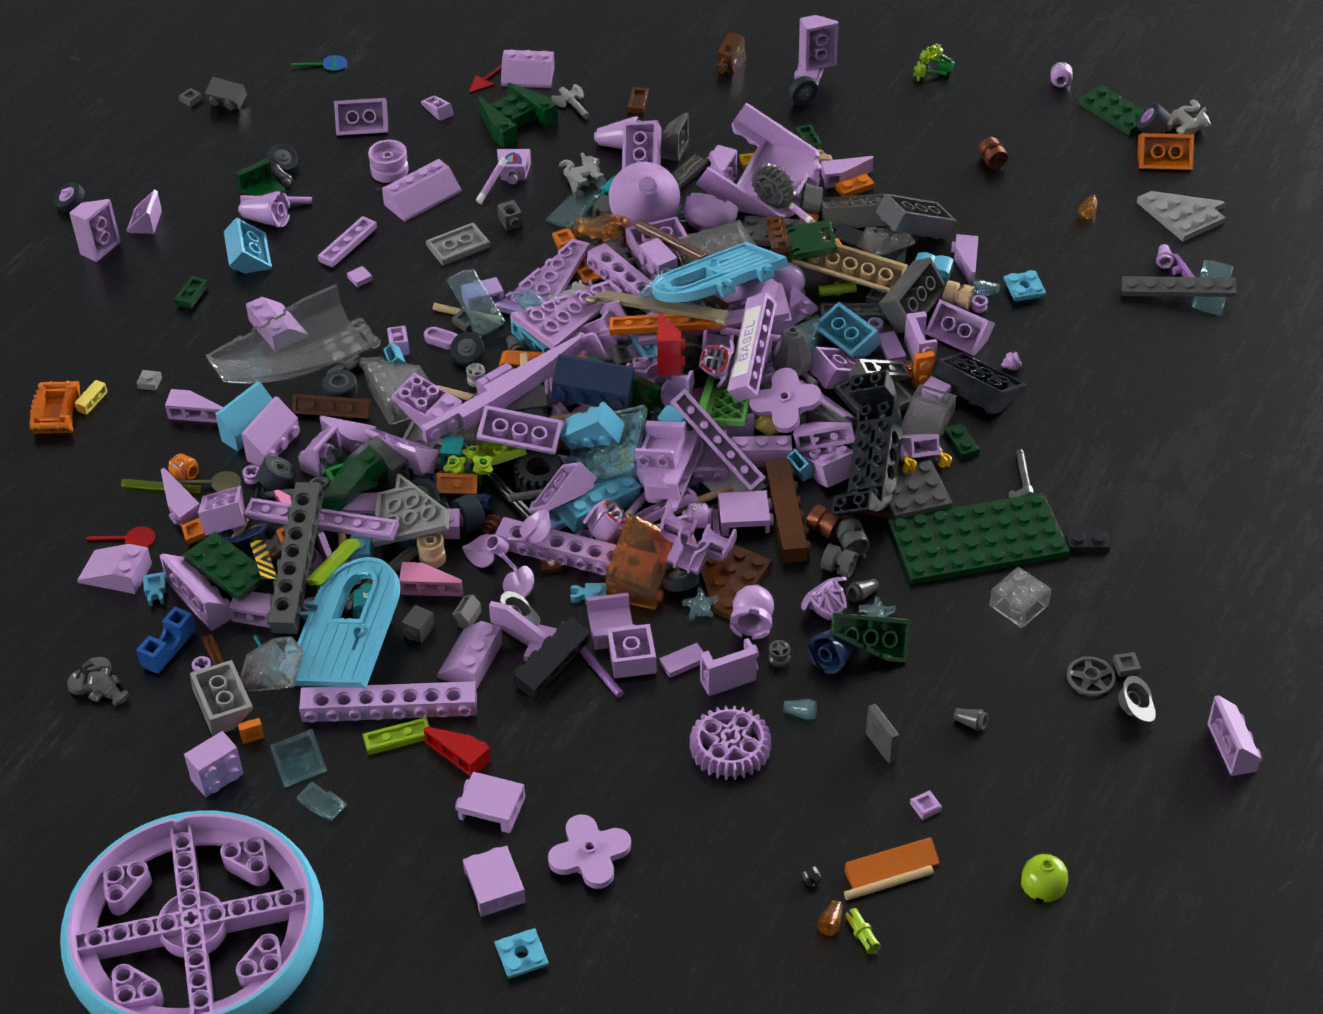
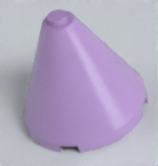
(644, 193)

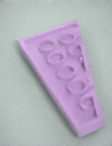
(551, 278)
(563, 316)

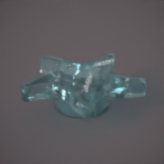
(700, 604)
(877, 608)

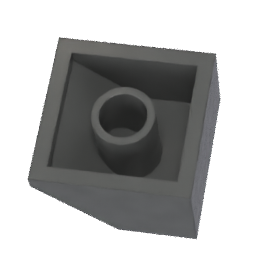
(675, 138)

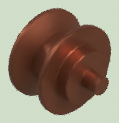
(491, 524)

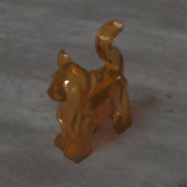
(598, 226)

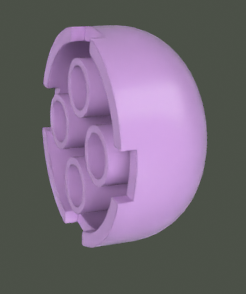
(706, 211)

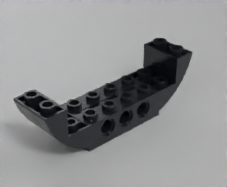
(875, 446)

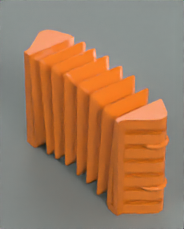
(54, 407)

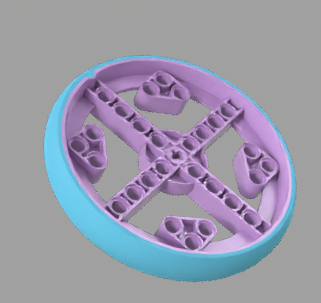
(124, 875)

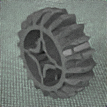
(773, 185)

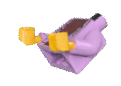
(920, 446)

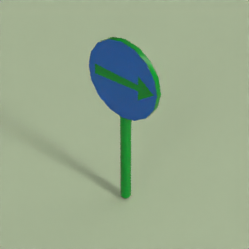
(331, 63)

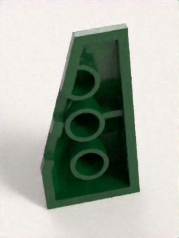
(353, 477)
(875, 634)

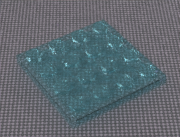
(616, 459)

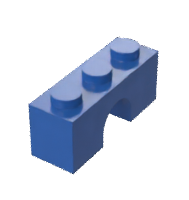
(177, 629)

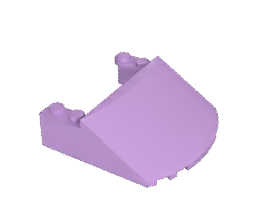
(776, 147)

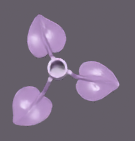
(482, 551)

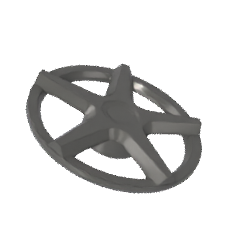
(1090, 676)

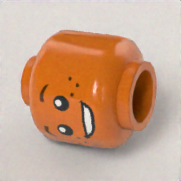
(183, 467)

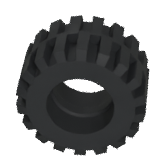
(535, 470)

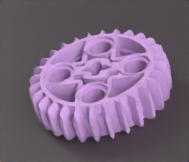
(730, 742)

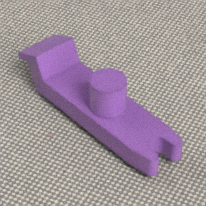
(1180, 267)

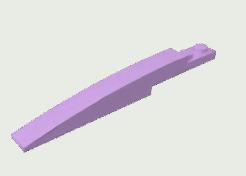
(501, 391)

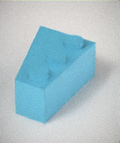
(592, 428)

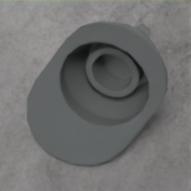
(520, 605)
(1136, 699)

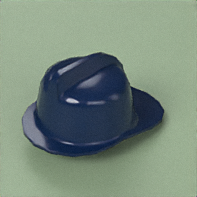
(255, 532)

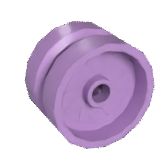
(388, 161)

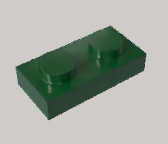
(191, 292)
(961, 441)

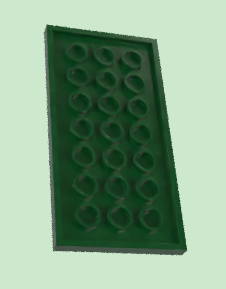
(977, 538)

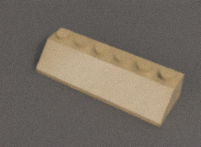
(857, 267)

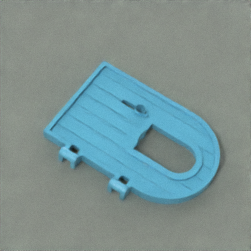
(722, 269)
(341, 649)

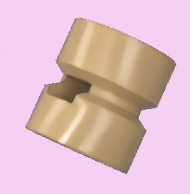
(958, 294)
(431, 549)

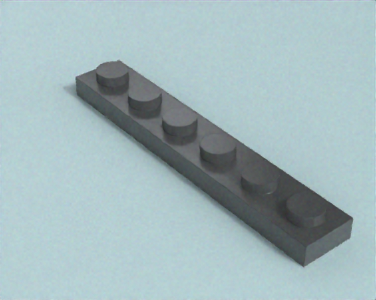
(1179, 286)

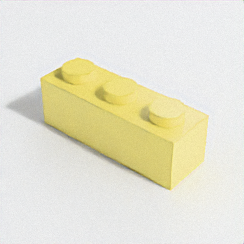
(91, 397)

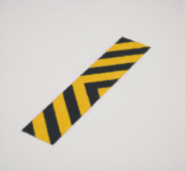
(263, 559)

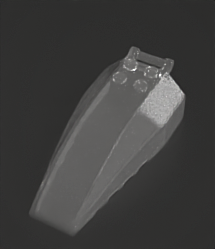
(294, 344)

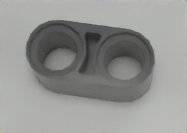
(811, 199)

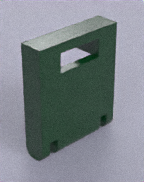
(808, 240)

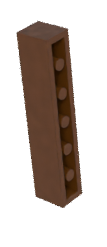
(786, 511)

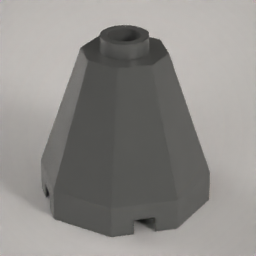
(792, 351)

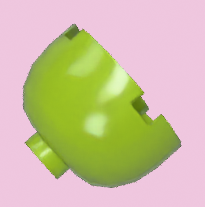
(1044, 877)

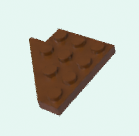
(731, 575)

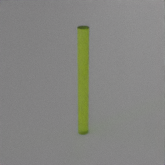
(156, 485)

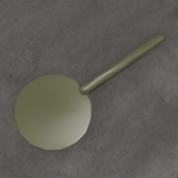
(219, 482)

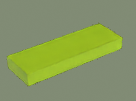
(333, 562)
(395, 736)

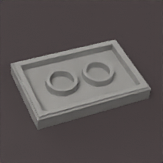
(458, 243)

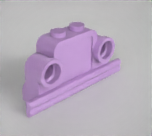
(671, 482)

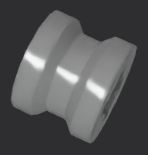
(474, 372)

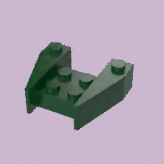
(514, 111)

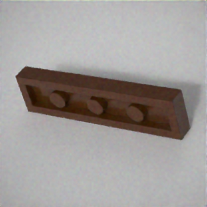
(778, 235)
(331, 406)

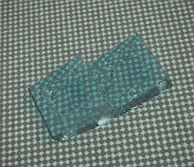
(320, 802)

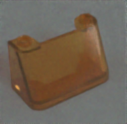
(639, 563)

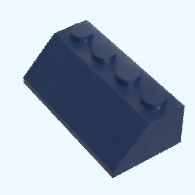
(593, 382)

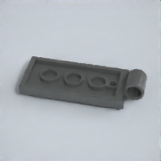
(758, 231)

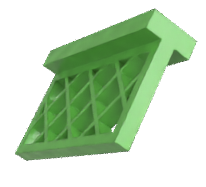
(711, 400)

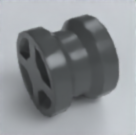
(783, 649)

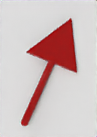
(480, 83)

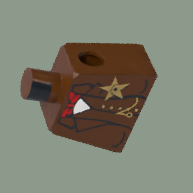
(731, 53)

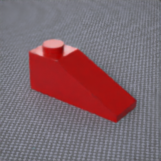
(460, 749)

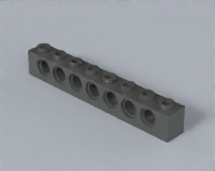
(302, 525)

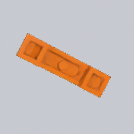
(583, 272)

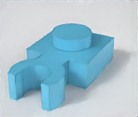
(154, 587)
(590, 590)

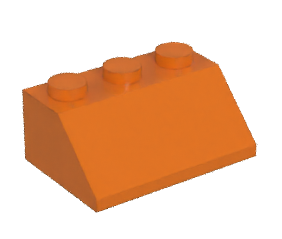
(1165, 151)

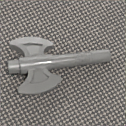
(570, 97)

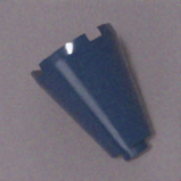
(829, 652)

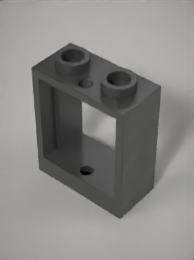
(395, 462)

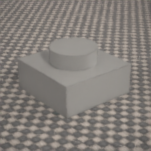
(149, 380)

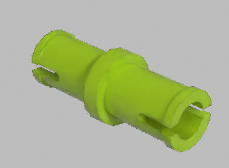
(837, 289)
(862, 931)

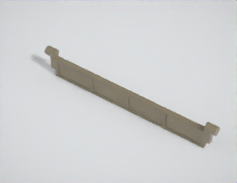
(677, 308)

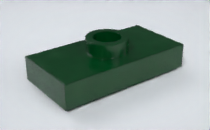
(809, 135)

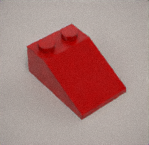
(669, 348)

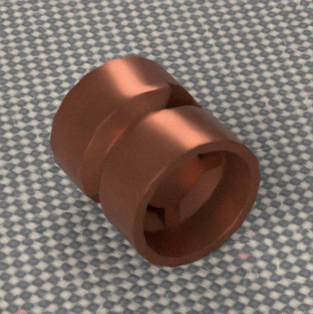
(993, 153)
(822, 520)

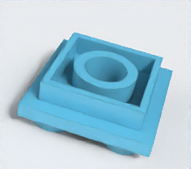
(1024, 285)
(522, 942)

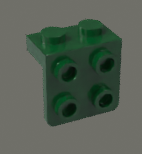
(258, 179)

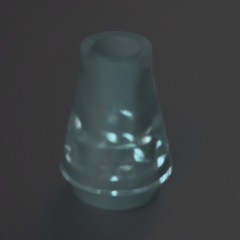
(985, 288)
(801, 708)

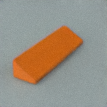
(891, 863)

